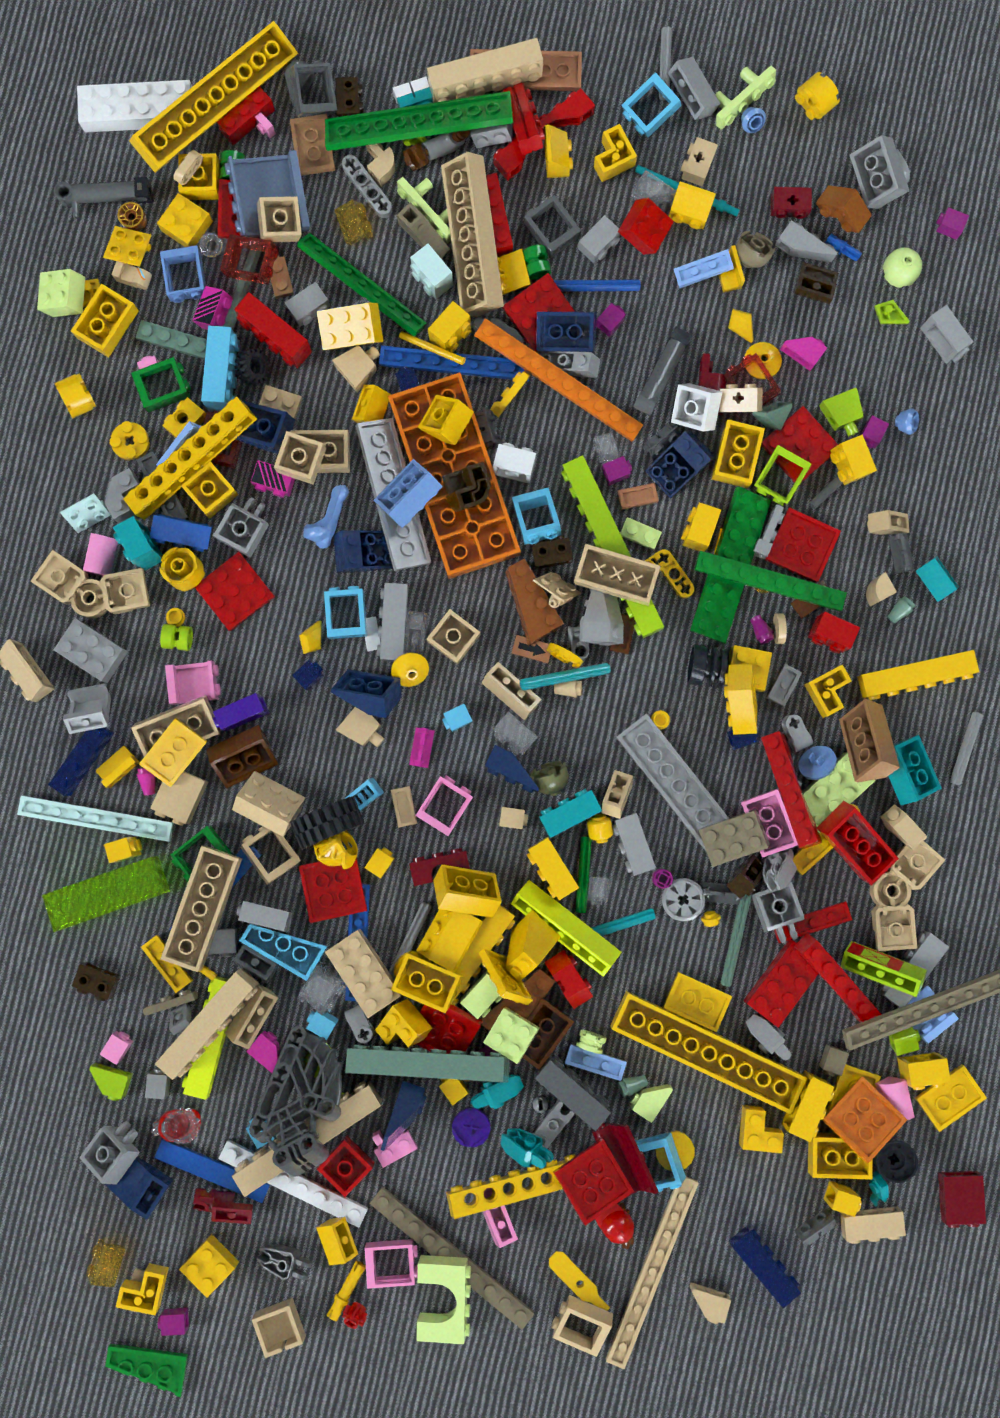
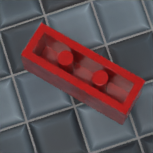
(242, 118)

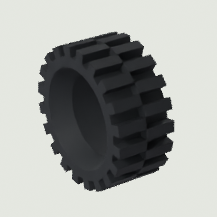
(327, 822)

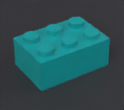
(137, 543)
(916, 775)
(569, 812)

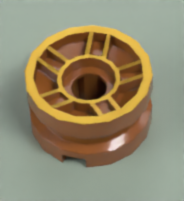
(127, 211)

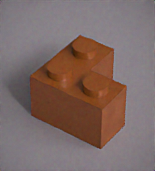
(846, 206)

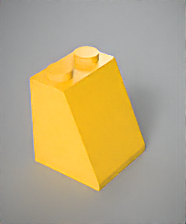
(529, 945)

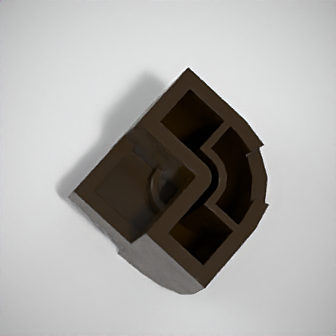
(467, 486)

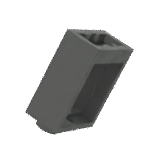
(313, 109)
(561, 242)

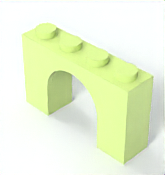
(453, 1274)

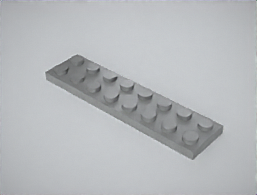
(383, 464)
(671, 776)

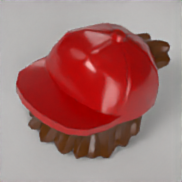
(617, 1225)

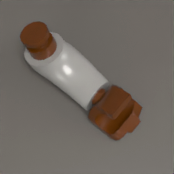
(437, 147)

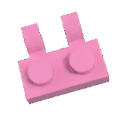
(399, 1148)

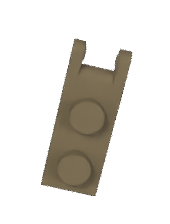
(169, 1002)

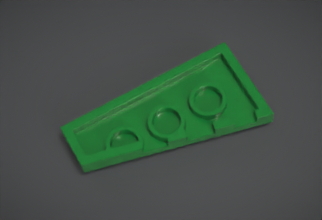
(149, 1365)

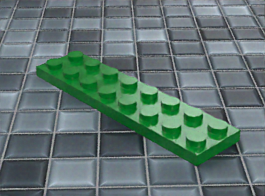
(737, 542)

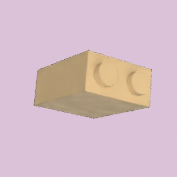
(181, 799)

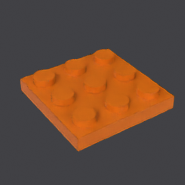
(864, 1119)

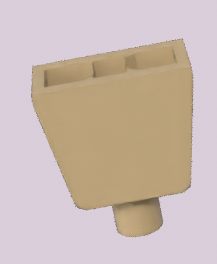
(357, 366)
(361, 728)

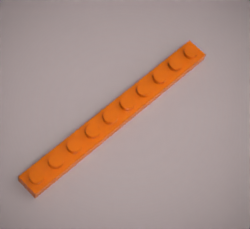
(558, 380)

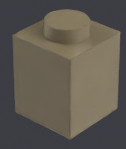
(833, 1060)

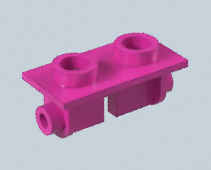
(422, 747)

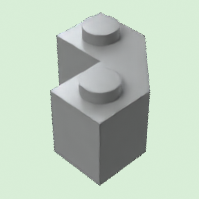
(118, 489)

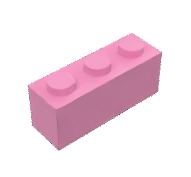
(499, 1223)

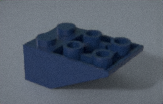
(680, 463)
(361, 551)
(506, 764)
(141, 1187)

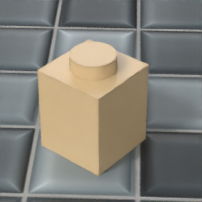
(513, 818)

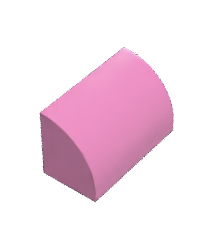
(100, 555)
(897, 1093)

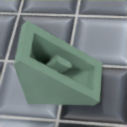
(774, 415)

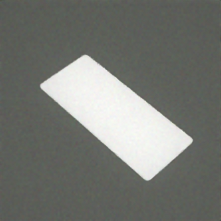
(372, 638)

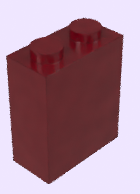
(962, 1198)

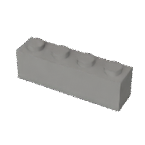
(393, 621)
(926, 956)

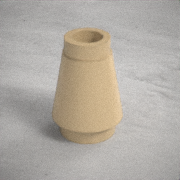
(570, 688)

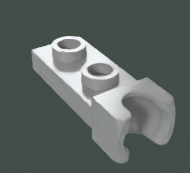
(763, 545)
(553, 1123)

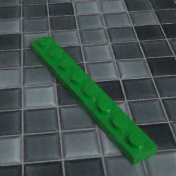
(361, 284)
(770, 581)

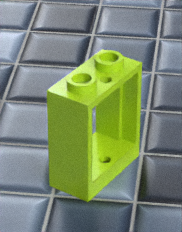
(778, 498)

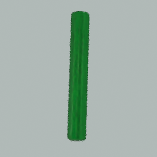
(583, 874)

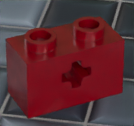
(791, 202)

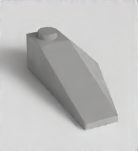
(602, 620)

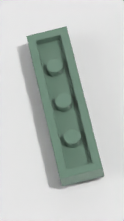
(171, 339)

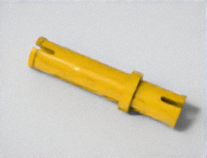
(344, 1294)

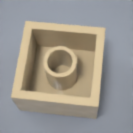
(279, 219)
(299, 457)
(453, 636)

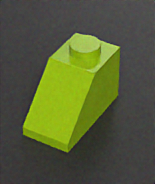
(111, 1081)

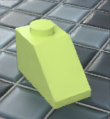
(650, 1101)

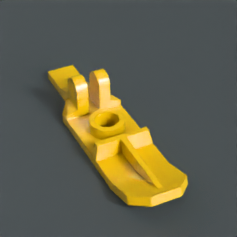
(571, 1274)

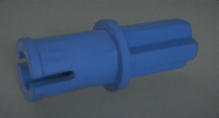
(842, 247)

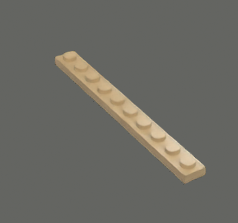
(651, 1273)

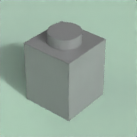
(157, 1084)

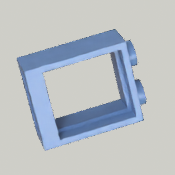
(178, 256)

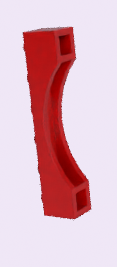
(572, 111)
(792, 796)
(836, 978)

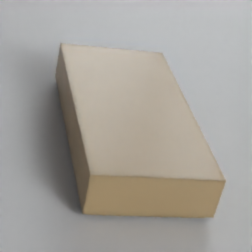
(404, 806)

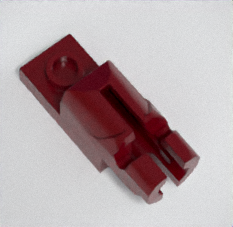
(710, 380)
(222, 1206)

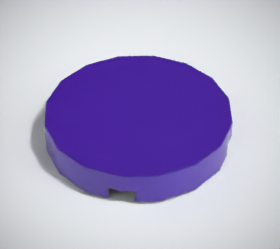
(471, 1127)

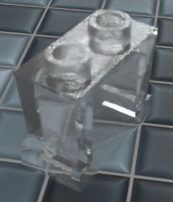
(322, 989)

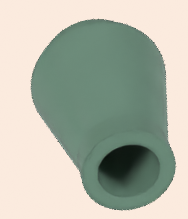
(901, 609)
(631, 1085)

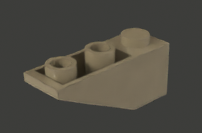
(421, 230)

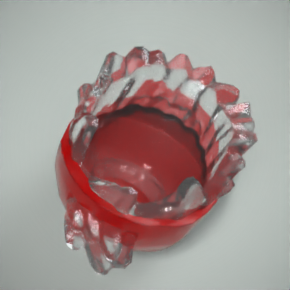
(178, 1125)

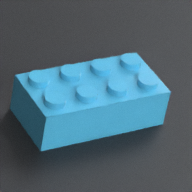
(219, 367)

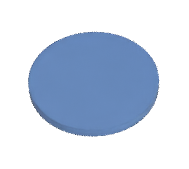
(817, 762)

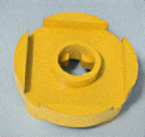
(128, 430)

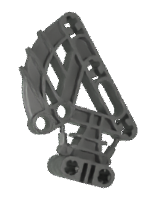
(298, 1144)

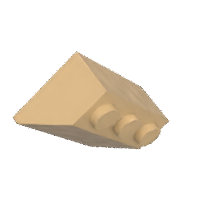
(24, 671)

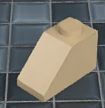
(888, 522)
(903, 827)
(712, 1303)

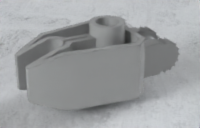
(779, 869)
(770, 1039)

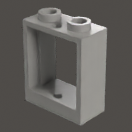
(947, 335)
(264, 916)

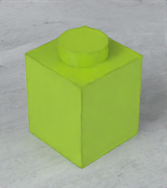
(905, 1041)

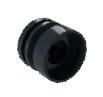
(707, 666)
(898, 1169)

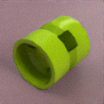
(170, 634)

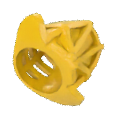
(332, 852)

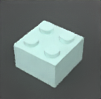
(431, 271)

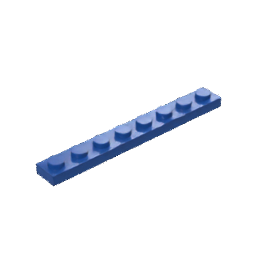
(429, 361)

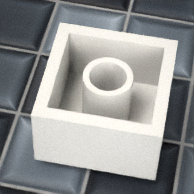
(696, 407)
(514, 462)

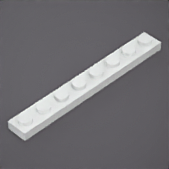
(302, 1188)

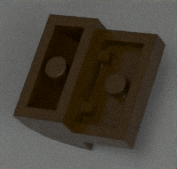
(816, 283)

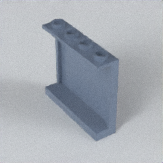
(263, 178)

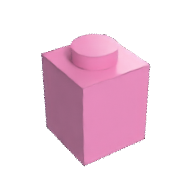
(116, 1047)

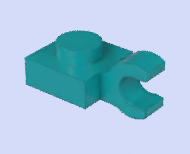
(879, 1188)

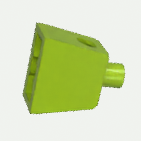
(843, 411)

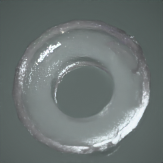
(204, 241)

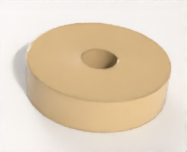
(779, 628)

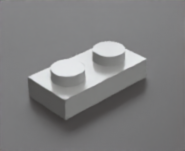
(784, 685)
(180, 1019)

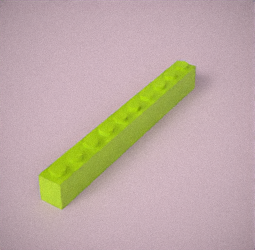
(606, 535)

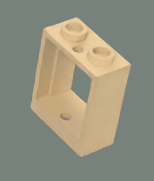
(268, 878)
(588, 1312)

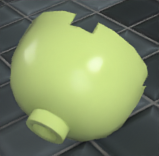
(902, 267)

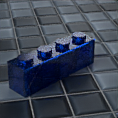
(80, 760)
(765, 1267)

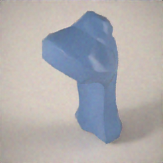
(323, 530)

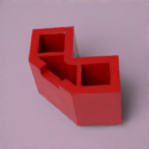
(569, 980)

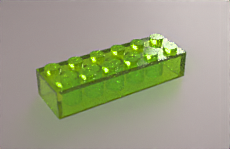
(105, 893)

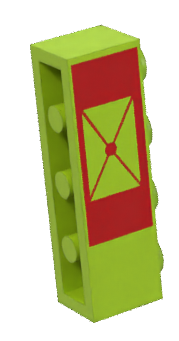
(883, 968)

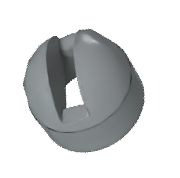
(536, 1104)

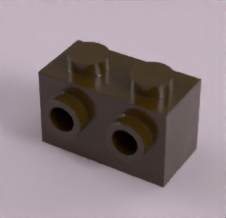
(348, 96)
(552, 552)
(746, 877)
(96, 981)

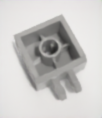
(239, 518)
(787, 915)
(111, 1153)

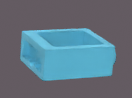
(665, 91)
(533, 500)
(345, 632)
(665, 1140)

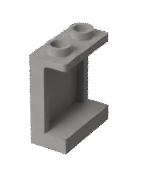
(88, 709)

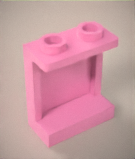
(192, 681)

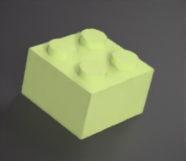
(61, 293)
(481, 996)
(511, 1035)

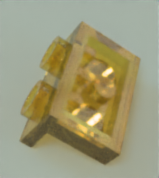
(353, 222)
(105, 1264)

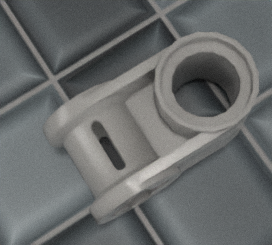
(574, 640)
(797, 734)
(358, 1021)

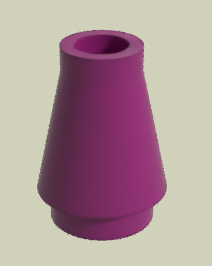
(762, 630)

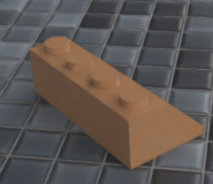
(868, 742)

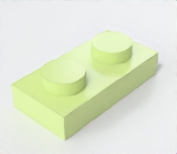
(640, 533)

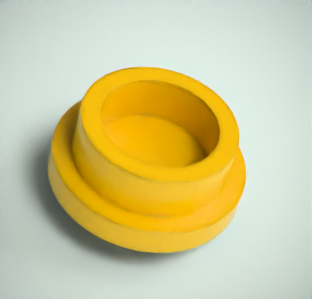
(175, 617)
(660, 719)
(710, 918)

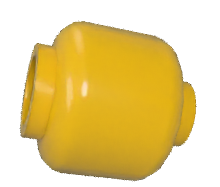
(600, 828)

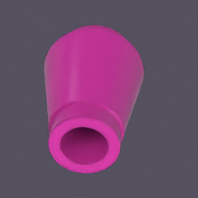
(146, 781)

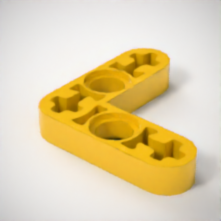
(673, 564)

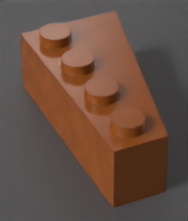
(532, 603)
(537, 985)

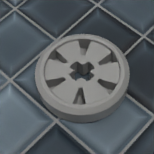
(683, 887)

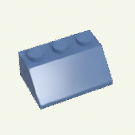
(408, 493)

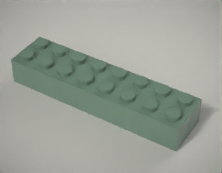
(427, 1065)

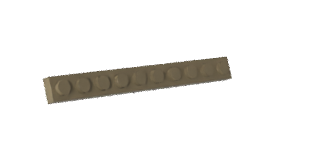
(922, 1010)
(438, 1245)

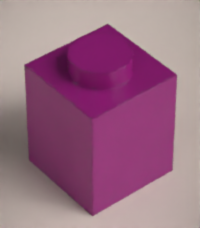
(951, 223)
(610, 319)
(874, 431)
(616, 470)
(174, 1321)

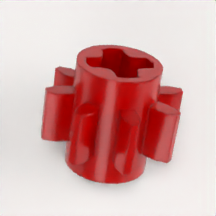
(354, 1315)

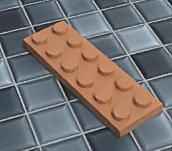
(559, 72)

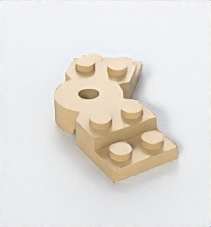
(71, 585)
(892, 916)

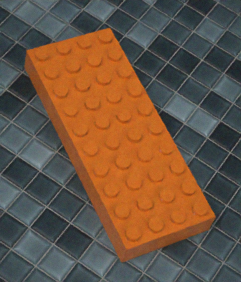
(465, 537)

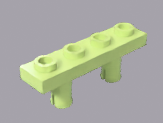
(752, 93)
(415, 195)

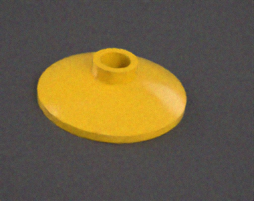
(773, 359)
(410, 663)

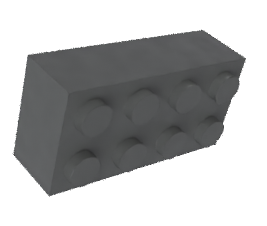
(572, 1092)

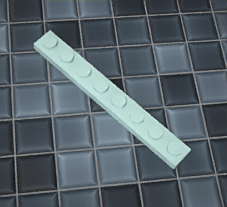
(95, 818)

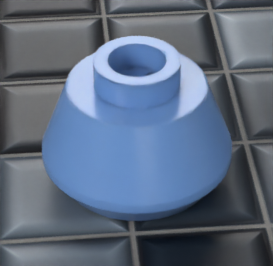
(753, 119)
(907, 421)

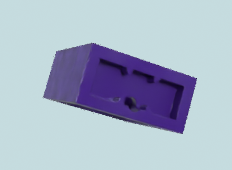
(240, 712)

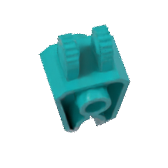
(496, 1093)
(525, 1148)

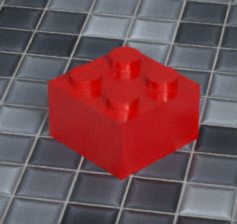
(645, 226)
(833, 632)
(346, 1166)

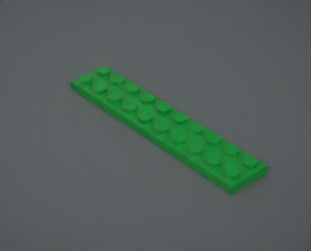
(418, 121)

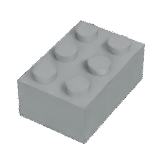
(879, 172)
(90, 650)

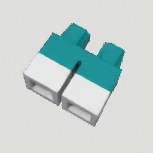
(416, 95)

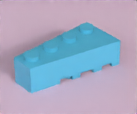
(286, 950)

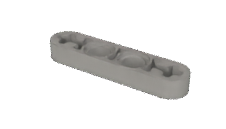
(368, 185)

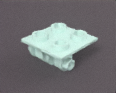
(85, 513)

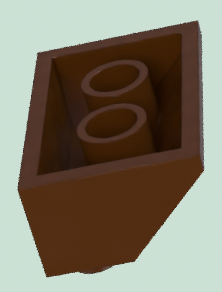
(241, 756)
(553, 1027)

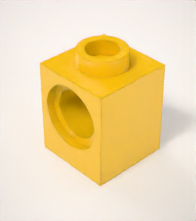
(380, 862)
(453, 1089)

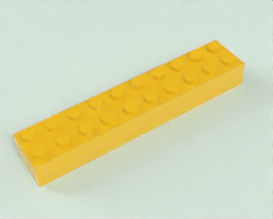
(213, 97)
(708, 1052)

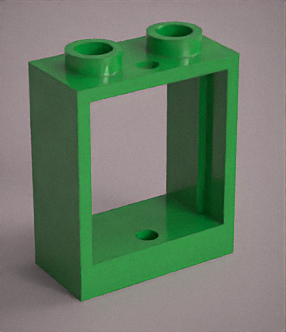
(165, 400)
(214, 839)

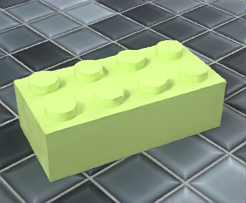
(829, 792)

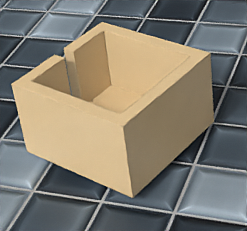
(276, 1325)

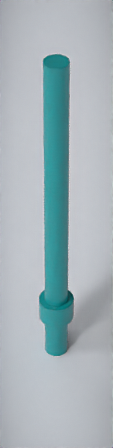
(720, 205)

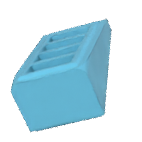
(374, 786)

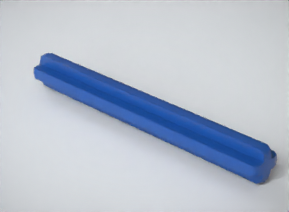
(598, 285)

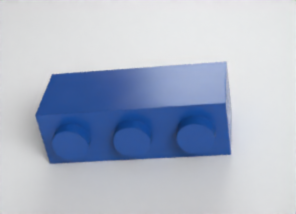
(181, 532)

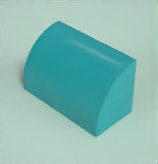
(937, 579)

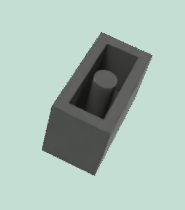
(255, 964)

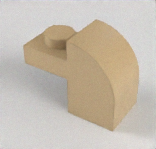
(383, 165)

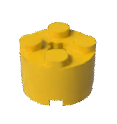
(817, 96)
(75, 395)
(182, 568)

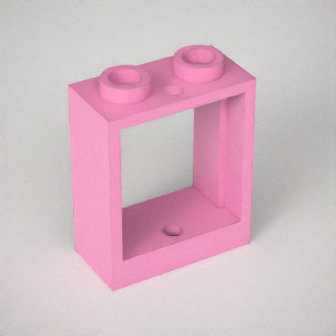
(433, 821)
(395, 1280)

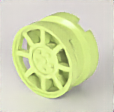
(591, 1041)

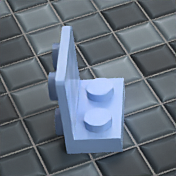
(932, 1028)

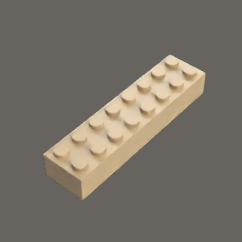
(472, 234)
(354, 1107)

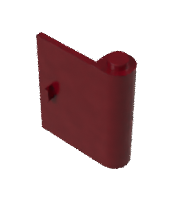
(628, 1156)

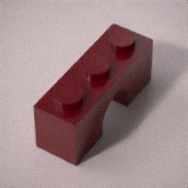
(423, 868)

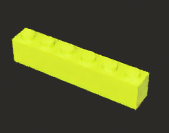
(574, 933)
(202, 1073)

